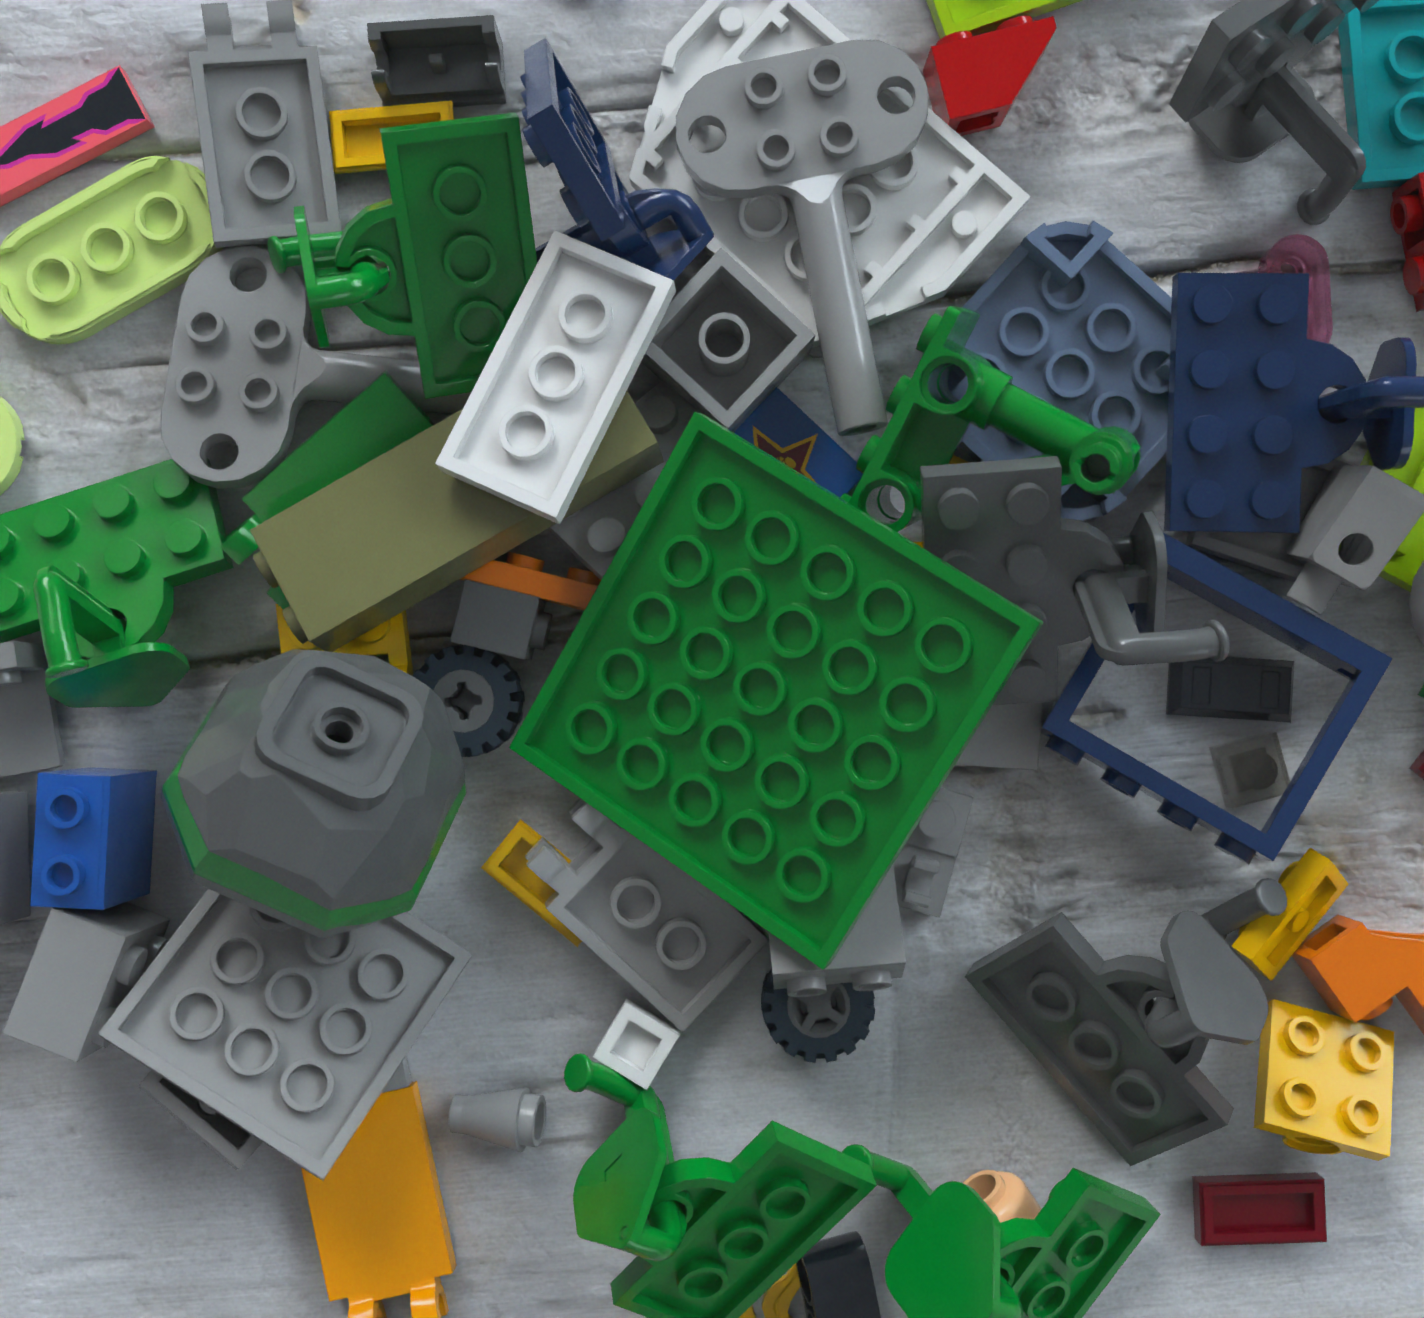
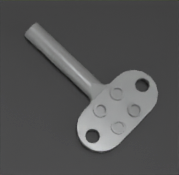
(801, 132)
(248, 369)

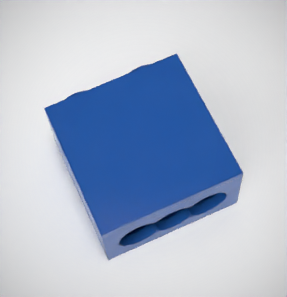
(93, 837)

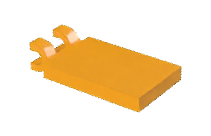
(384, 1214)

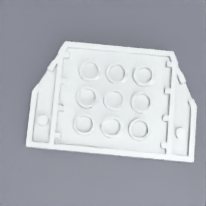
(908, 224)

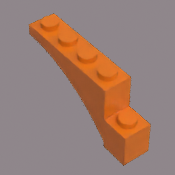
(1363, 968)

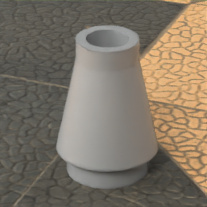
(501, 1117)

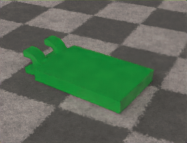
(357, 434)

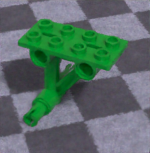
(932, 423)

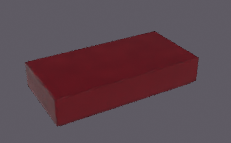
(1259, 1209)

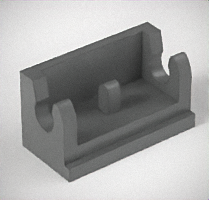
(438, 61)

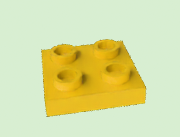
(1325, 1082)

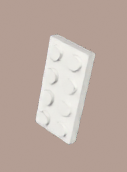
(556, 376)

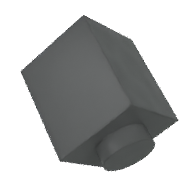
(501, 621)

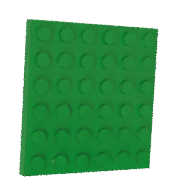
(771, 687)

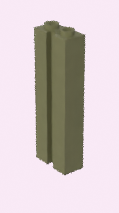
(410, 530)

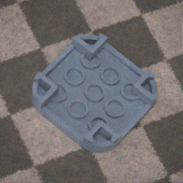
(1082, 335)

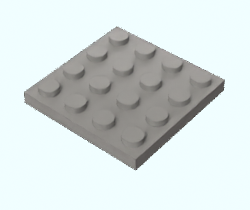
(285, 1024)

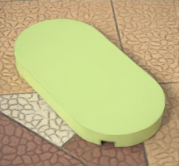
(106, 250)

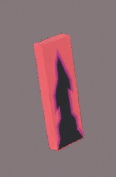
(69, 132)

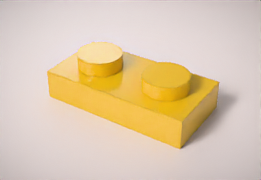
(1310, 890)

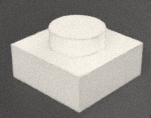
(636, 1044)

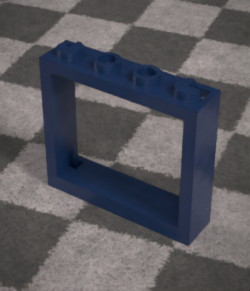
(1280, 620)

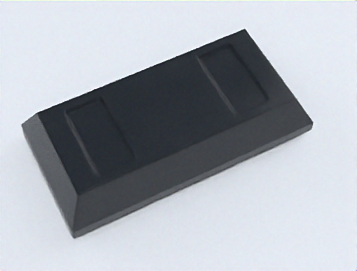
(1231, 689)

